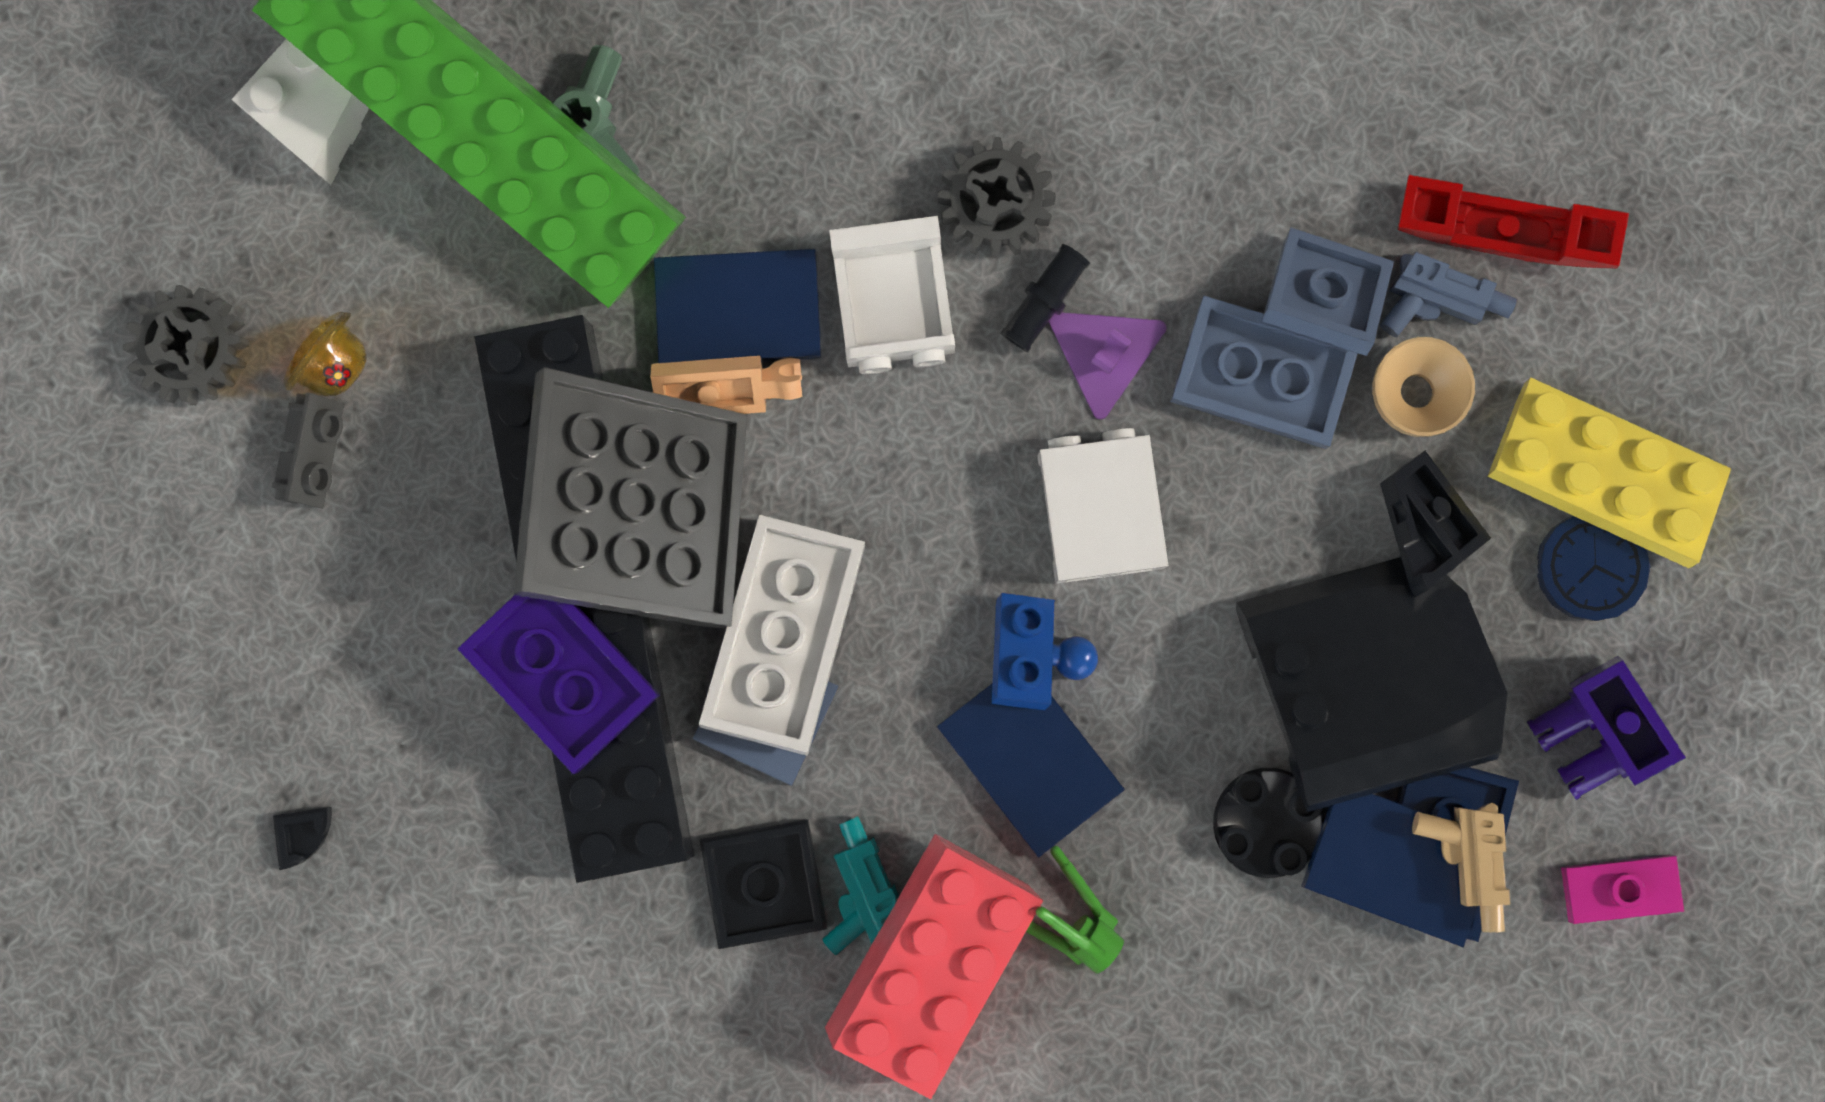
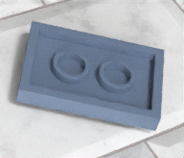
(1262, 374)

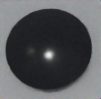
(1265, 824)

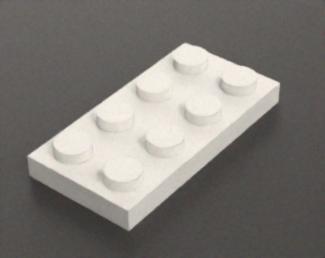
(782, 635)

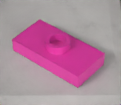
(1622, 889)

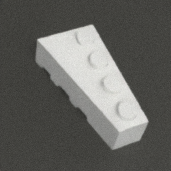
(303, 109)

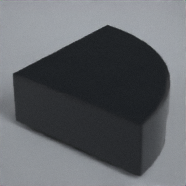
(300, 835)

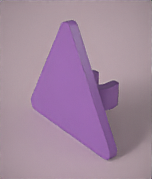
(1105, 353)

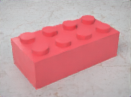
(932, 966)

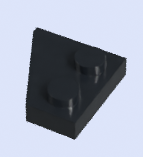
(1429, 522)

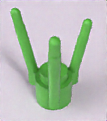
(1087, 939)

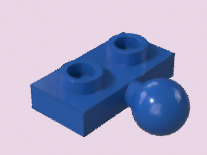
(1027, 653)

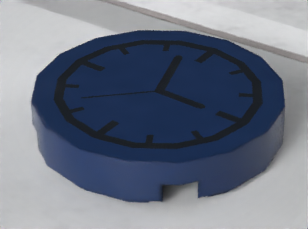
(1591, 571)

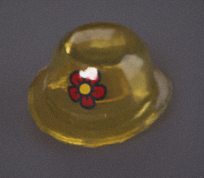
(327, 358)

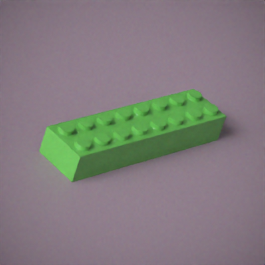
(487, 132)

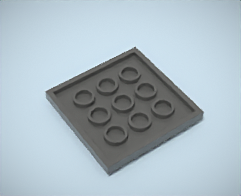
(630, 501)

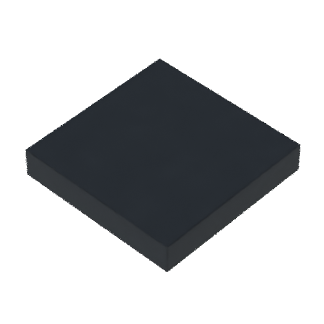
(763, 884)

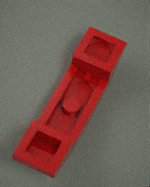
(1512, 227)

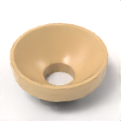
(1442, 368)

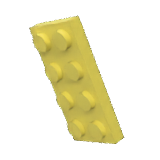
(1610, 473)

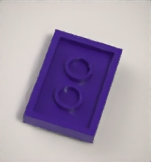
(559, 676)

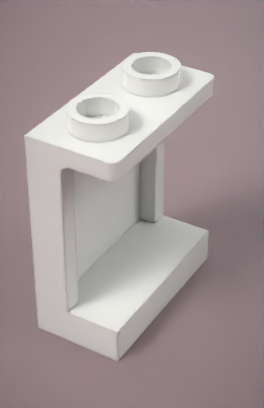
(892, 294)
(1102, 506)

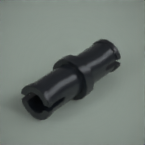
(1045, 297)

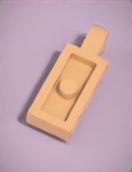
(729, 383)

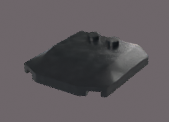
(1375, 681)

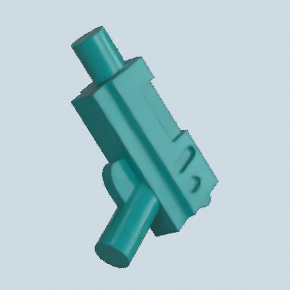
(870, 891)

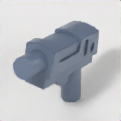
(1433, 287)

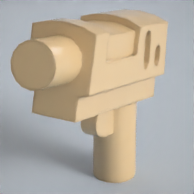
(1477, 846)

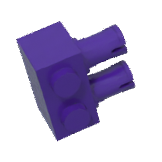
(1633, 734)

